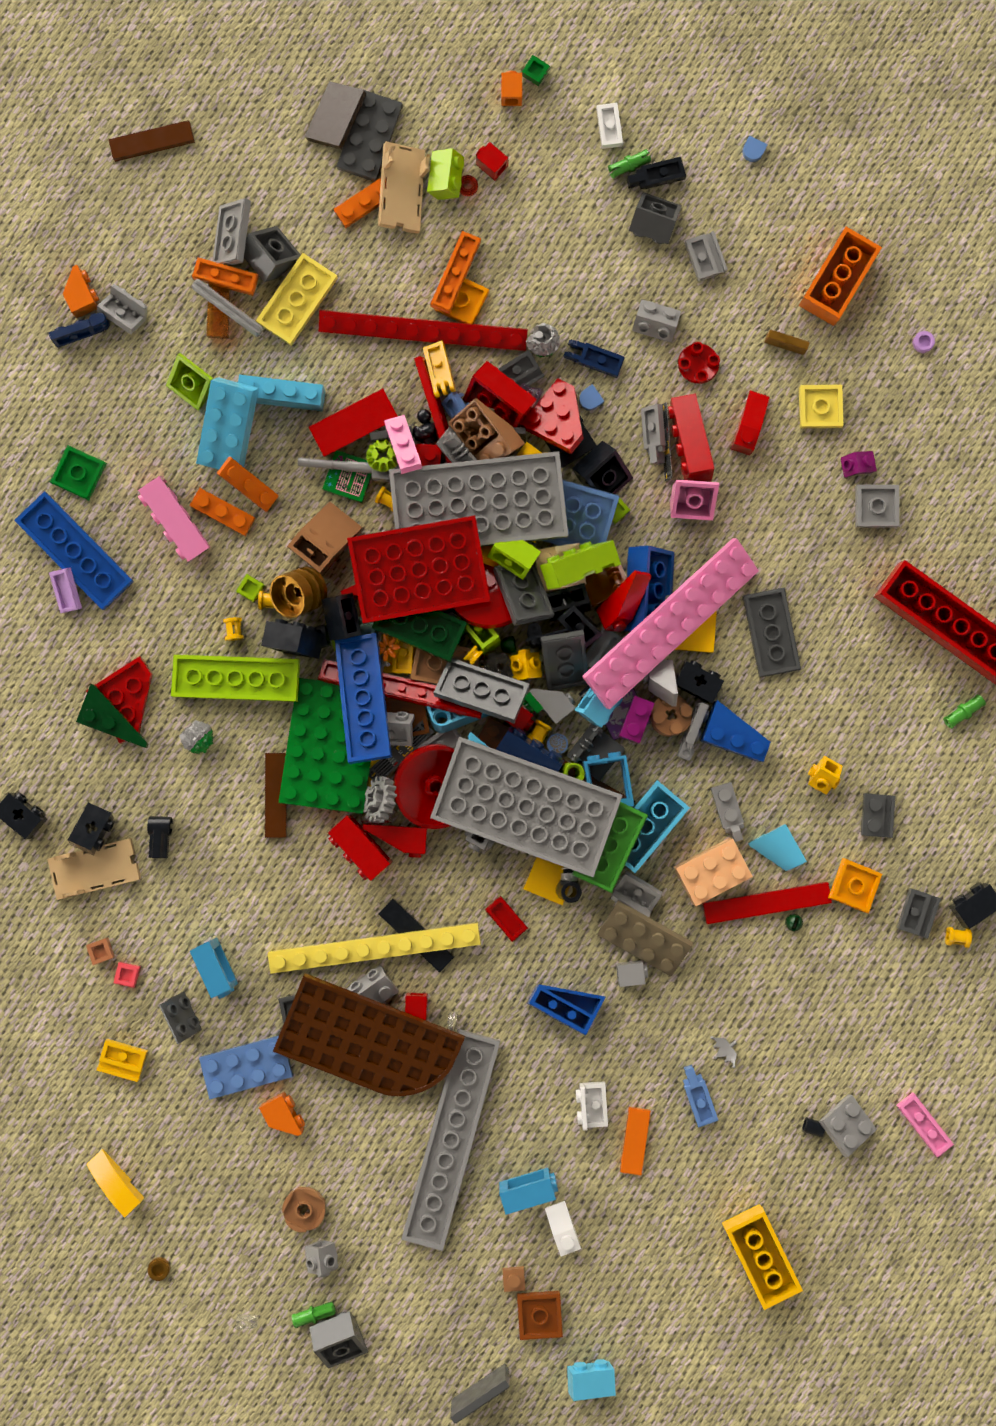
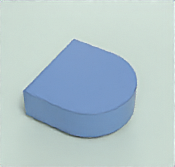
(753, 149)
(590, 398)

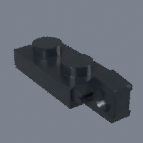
(658, 174)

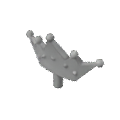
(725, 1050)

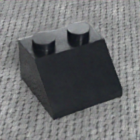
(603, 469)

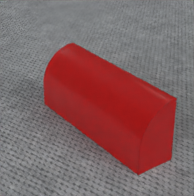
(352, 422)

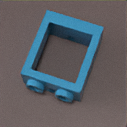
(612, 757)
(214, 968)
(528, 1190)

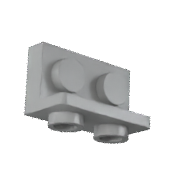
(400, 728)

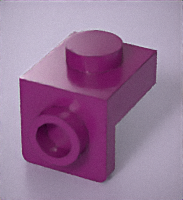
(858, 463)

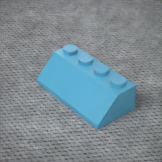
(663, 813)

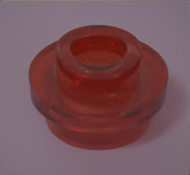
(471, 180)

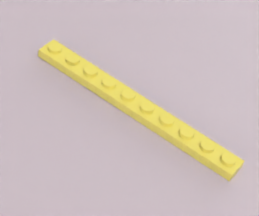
(374, 948)

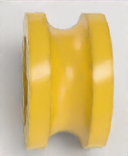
(473, 655)

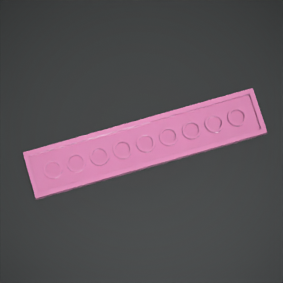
(670, 623)

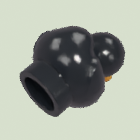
(427, 432)

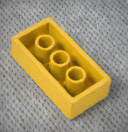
(762, 1256)

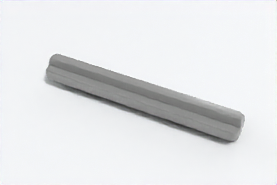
(227, 308)

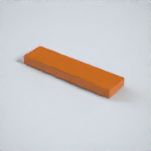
(455, 272)

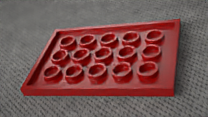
(418, 569)

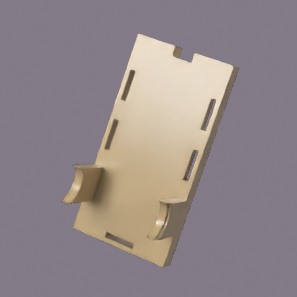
(404, 174)
(80, 872)

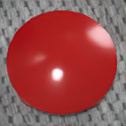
(698, 363)

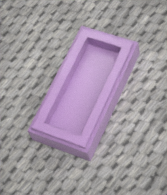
(65, 590)

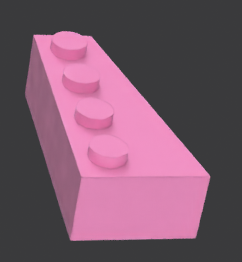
(173, 518)

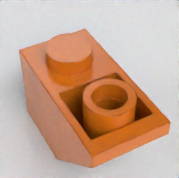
(78, 293)
(281, 1115)

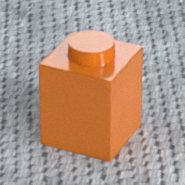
(511, 89)

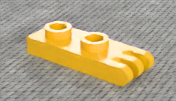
(439, 368)

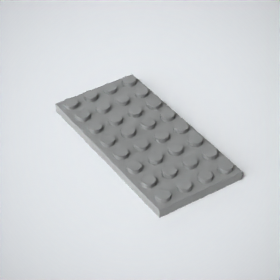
(508, 496)
(526, 806)

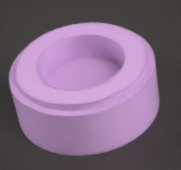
(923, 342)

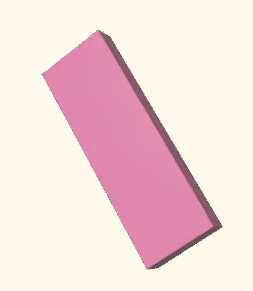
(925, 1124)

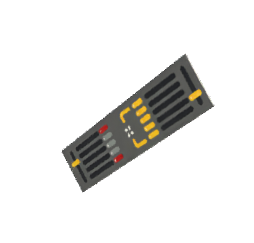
(667, 465)
(387, 765)

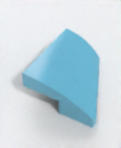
(779, 848)

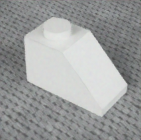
(562, 1228)

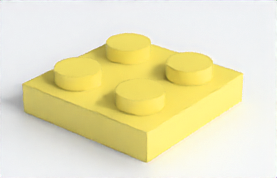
(821, 406)

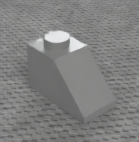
(663, 682)
(554, 703)

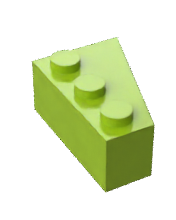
(579, 563)

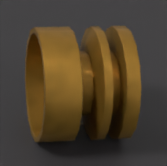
(298, 592)

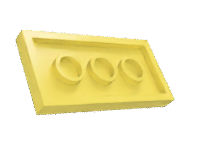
(297, 299)

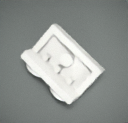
(593, 1105)

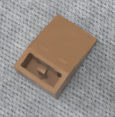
(485, 432)
(324, 538)

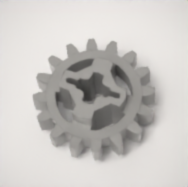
(379, 799)

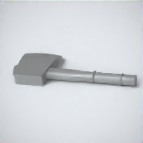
(352, 466)

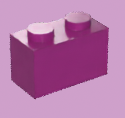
(636, 719)

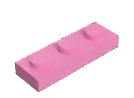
(403, 444)

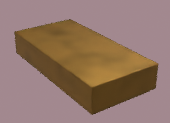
(786, 342)

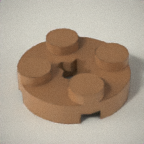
(675, 726)
(315, 1203)

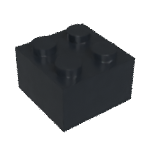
(293, 638)

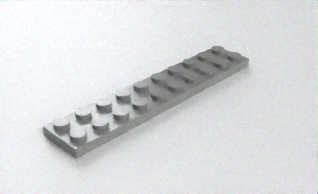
(450, 1142)

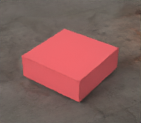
(127, 974)

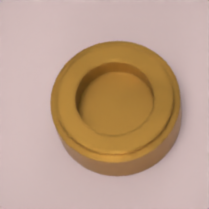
(158, 1269)

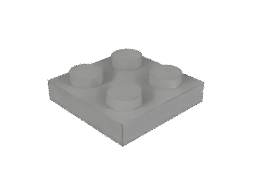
(876, 506)
(847, 1125)

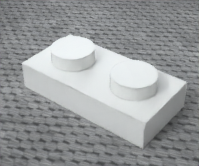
(609, 125)

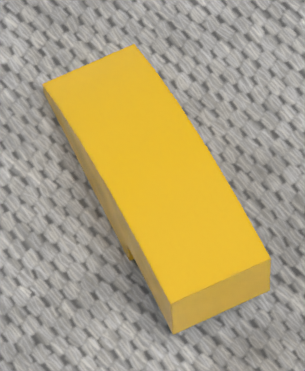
(114, 1183)

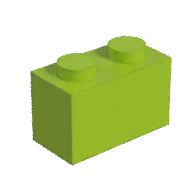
(445, 174)

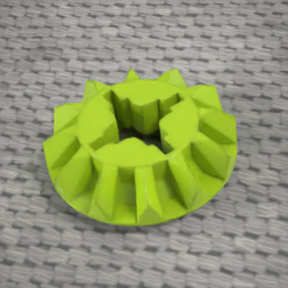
(383, 464)

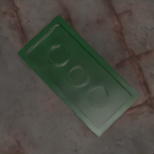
(428, 631)

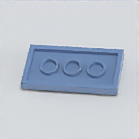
(244, 1067)

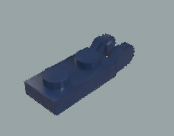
(79, 330)
(595, 358)

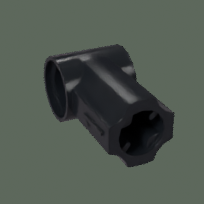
(159, 831)

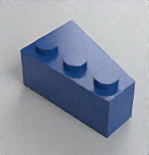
(733, 734)
(567, 1006)

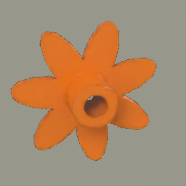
(388, 647)

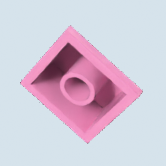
(693, 499)

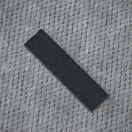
(404, 922)

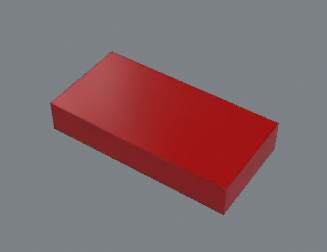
(506, 918)

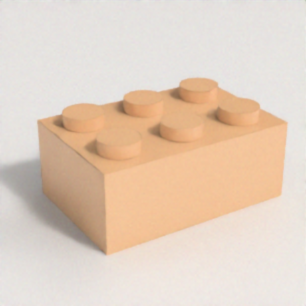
(713, 871)

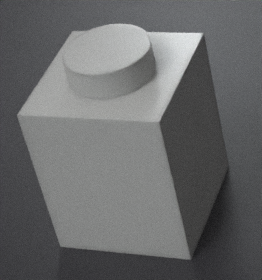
(631, 973)

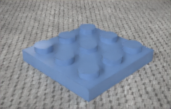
(587, 514)

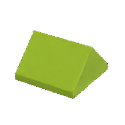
(189, 382)

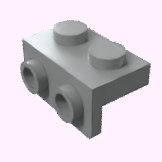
(123, 309)
(656, 320)
(636, 893)
(375, 985)

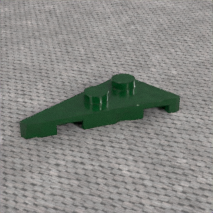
(101, 715)

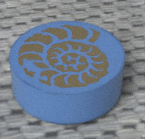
(557, 743)

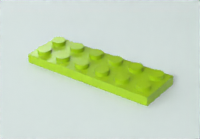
(235, 678)

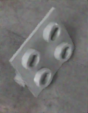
(454, 448)

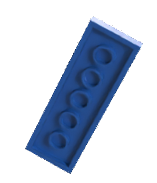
(72, 547)
(363, 698)

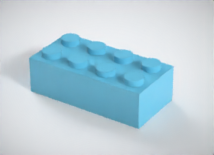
(227, 423)

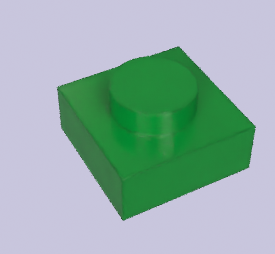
(535, 70)
(532, 704)

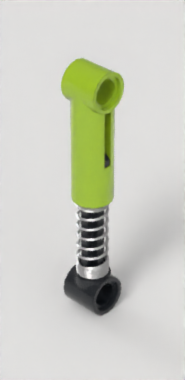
(567, 878)

